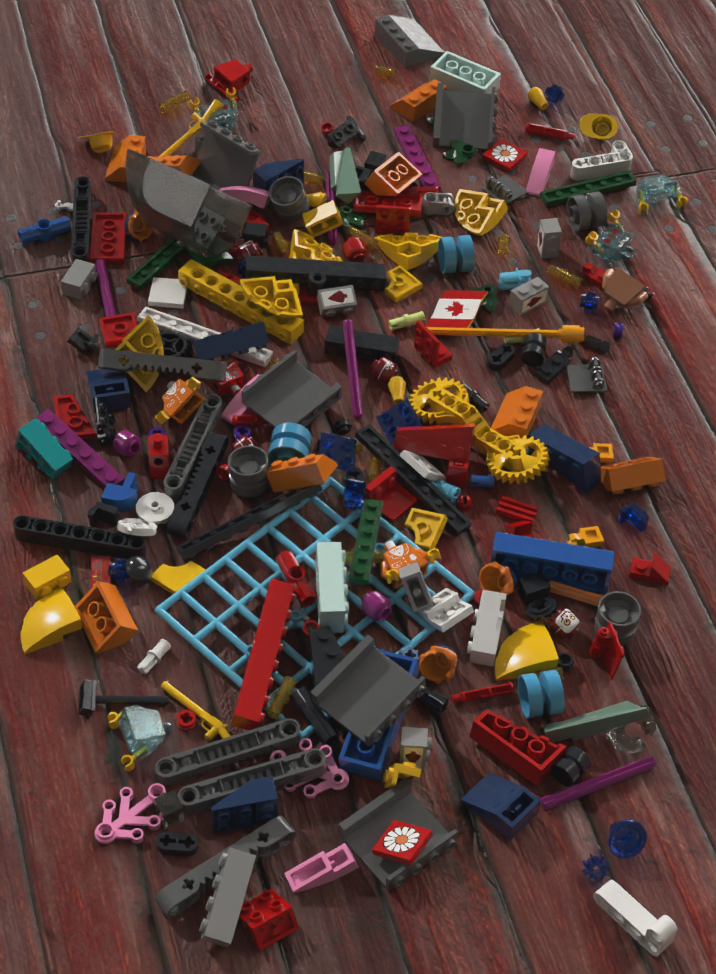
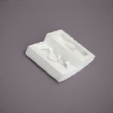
(446, 610)

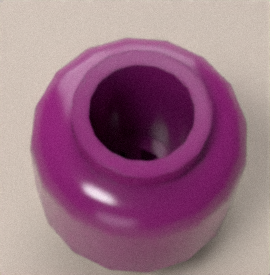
(127, 443)
(376, 606)

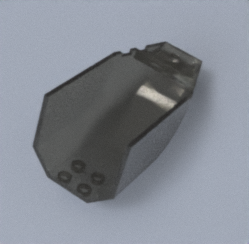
(174, 200)

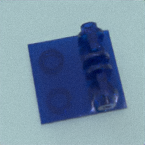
(398, 416)
(340, 450)

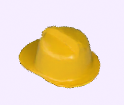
(598, 126)
(100, 142)

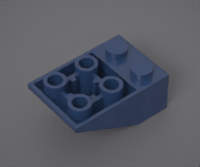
(269, 172)
(109, 388)
(502, 804)
(247, 806)

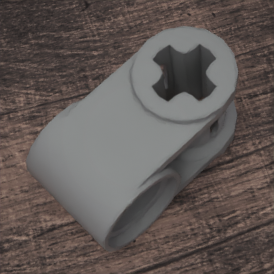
(436, 203)

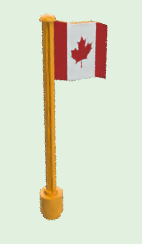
(459, 308)

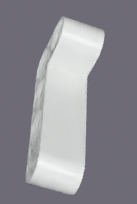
(603, 165)
(635, 919)

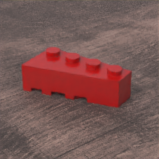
(438, 441)

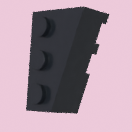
(324, 653)

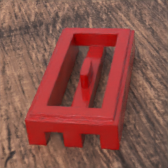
(517, 507)

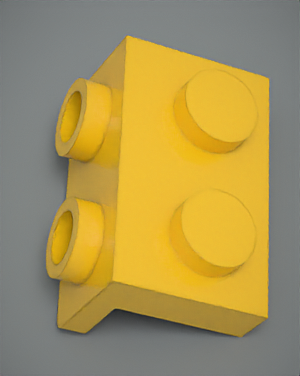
(401, 771)

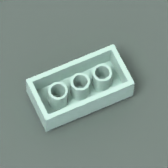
(464, 74)
(331, 586)

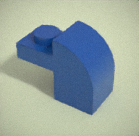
(124, 496)

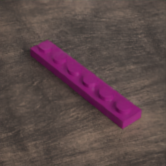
(415, 156)
(81, 451)

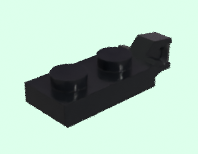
(554, 365)

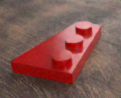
(70, 413)

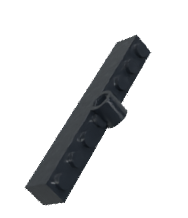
(318, 273)

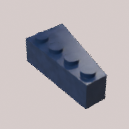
(232, 341)
(570, 457)

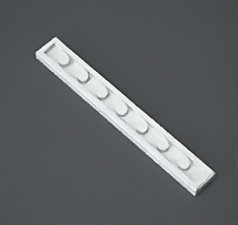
(193, 331)

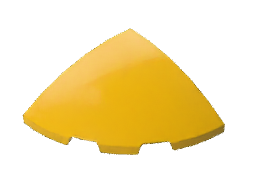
(478, 211)
(305, 247)
(408, 249)
(273, 296)
(143, 339)
(49, 621)
(526, 652)

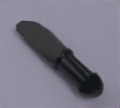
(361, 136)

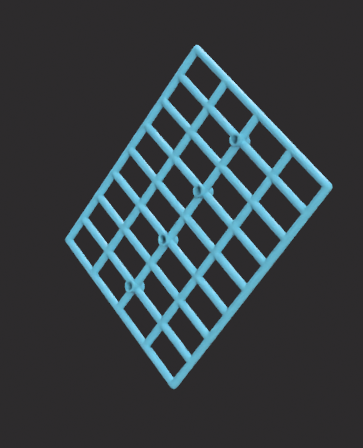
(296, 616)

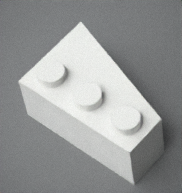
(487, 628)

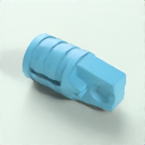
(449, 491)

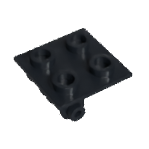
(105, 424)

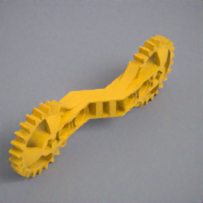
(499, 449)

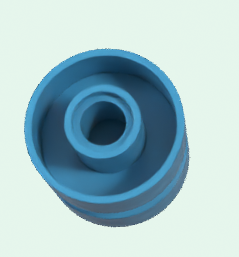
(456, 255)
(289, 441)
(541, 694)

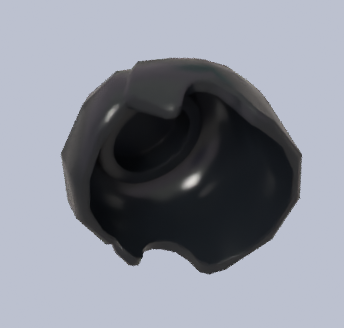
(139, 570)

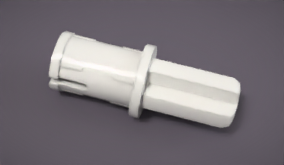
(154, 656)

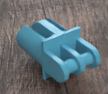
(511, 280)

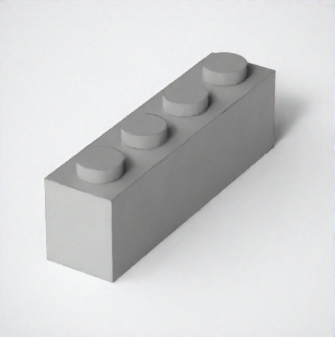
(228, 897)

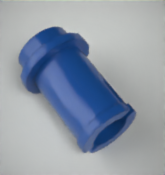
(482, 481)

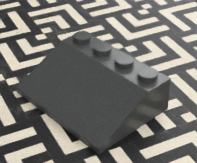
(406, 40)

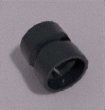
(533, 350)
(571, 766)

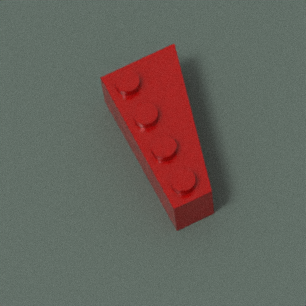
(516, 746)

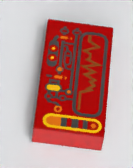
(99, 569)

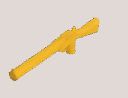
(214, 107)
(216, 725)

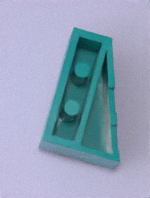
(43, 448)

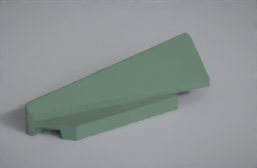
(344, 175)
(596, 722)

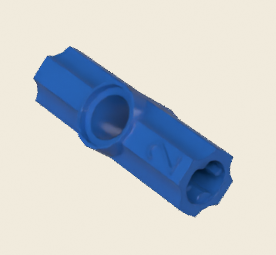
(44, 230)

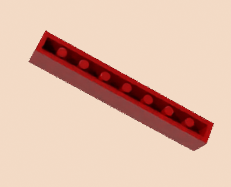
(262, 656)

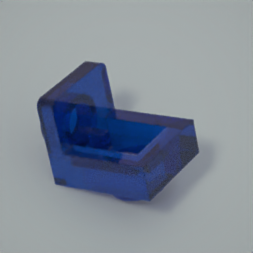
(353, 494)
(635, 515)

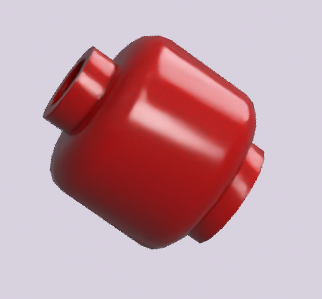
(355, 249)

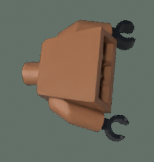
(622, 289)

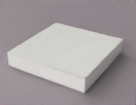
(167, 293)
(422, 466)

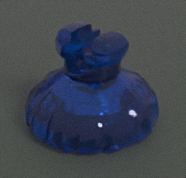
(627, 838)

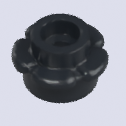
(342, 426)
(565, 658)

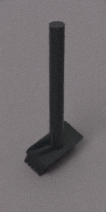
(88, 699)

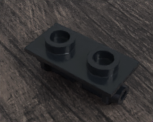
(341, 134)

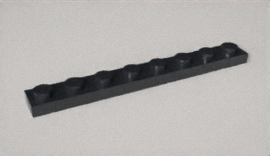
(412, 480)
(243, 522)

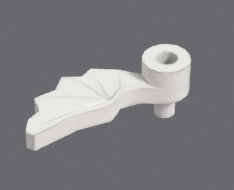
(58, 206)

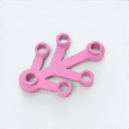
(328, 776)
(128, 817)

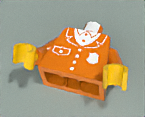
(180, 400)
(401, 556)

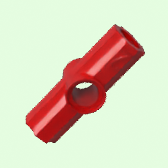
(292, 570)

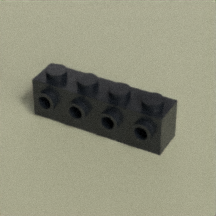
(367, 345)

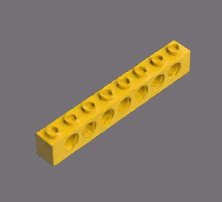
(232, 298)

